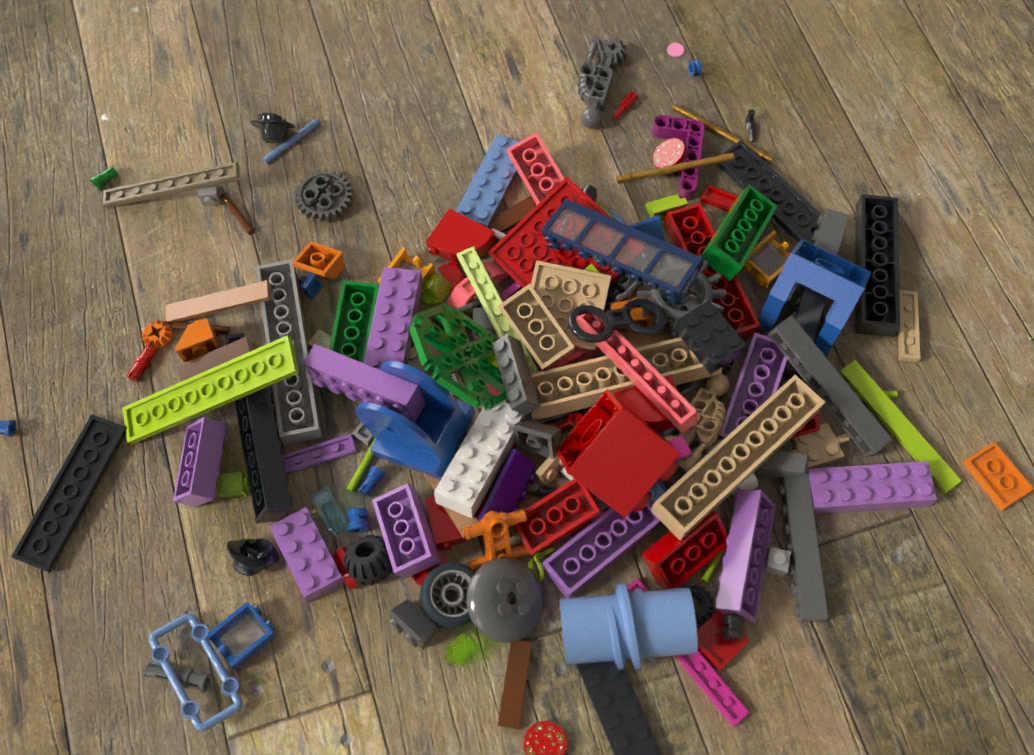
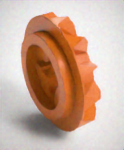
(164, 330)

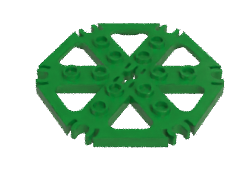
(458, 356)

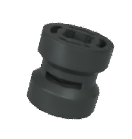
(732, 628)

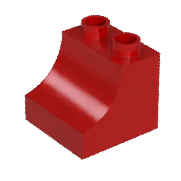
(617, 455)

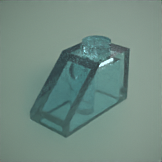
(329, 511)

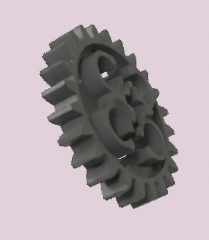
(324, 195)

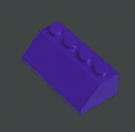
(511, 485)

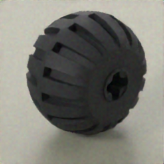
(368, 560)

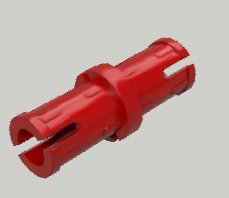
(141, 363)

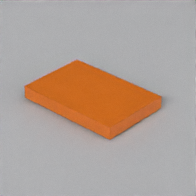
(998, 475)

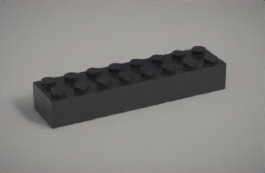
(878, 252)
(263, 456)

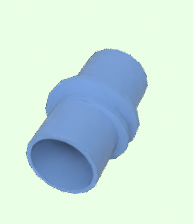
(628, 626)

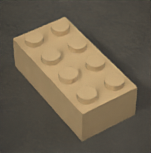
(536, 327)

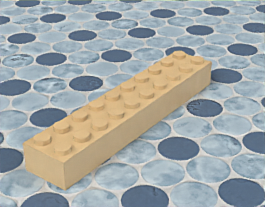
(584, 382)
(737, 457)

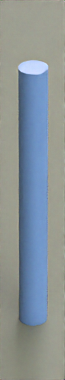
(291, 141)

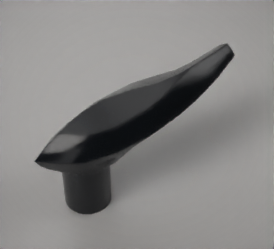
(750, 124)
(541, 492)

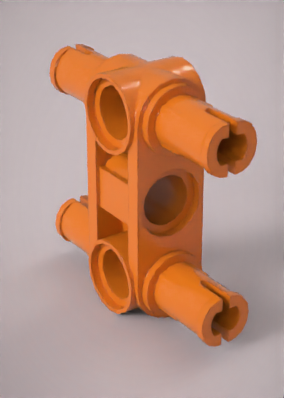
(496, 536)

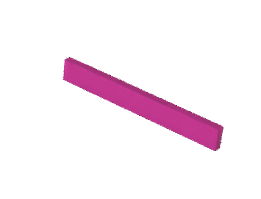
(708, 679)

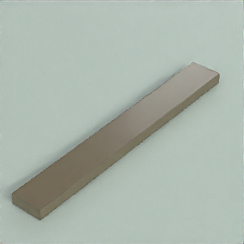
(171, 185)

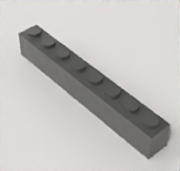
(809, 301)
(830, 386)
(803, 545)

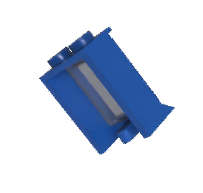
(242, 635)

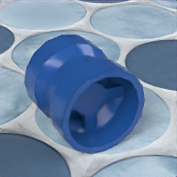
(358, 520)

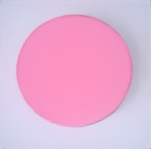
(675, 50)

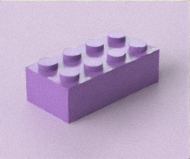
(200, 462)
(406, 531)
(307, 554)

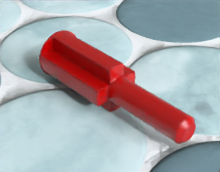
(626, 104)

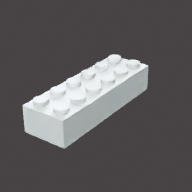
(478, 460)

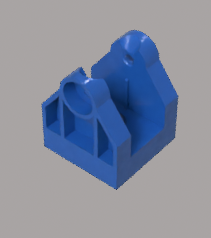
(825, 274)

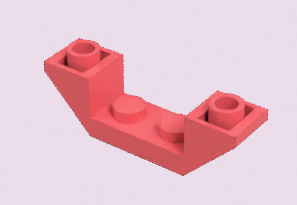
(464, 291)

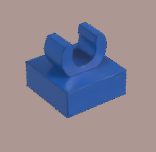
(311, 285)

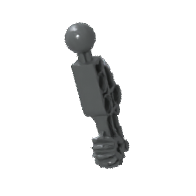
(596, 80)

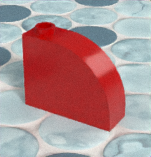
(457, 234)
(645, 408)
(442, 526)

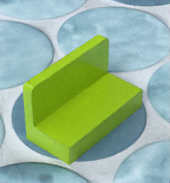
(665, 205)

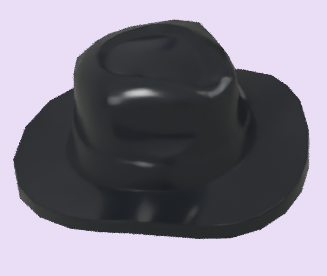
(272, 127)
(252, 555)

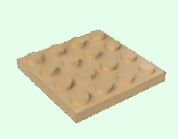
(567, 288)

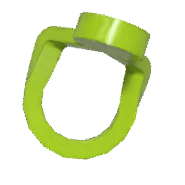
(545, 553)

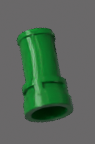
(101, 179)

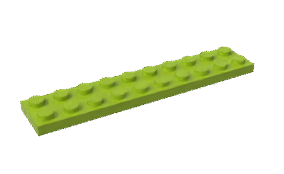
(210, 389)

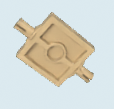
(821, 446)

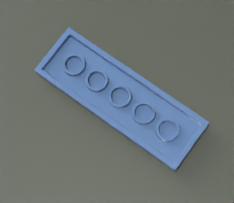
(489, 183)

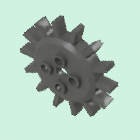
(701, 289)

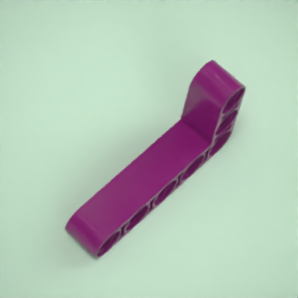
(691, 133)

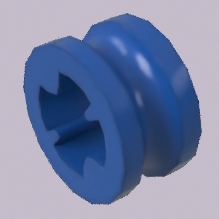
(694, 67)

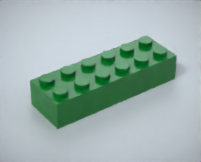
(739, 232)
(353, 320)

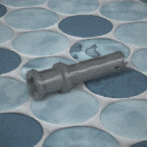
(187, 678)

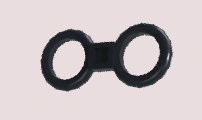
(616, 320)

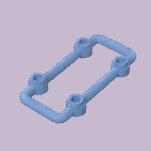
(190, 708)

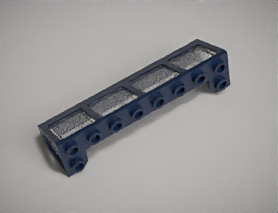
(623, 249)

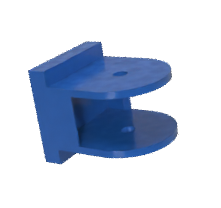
(428, 442)

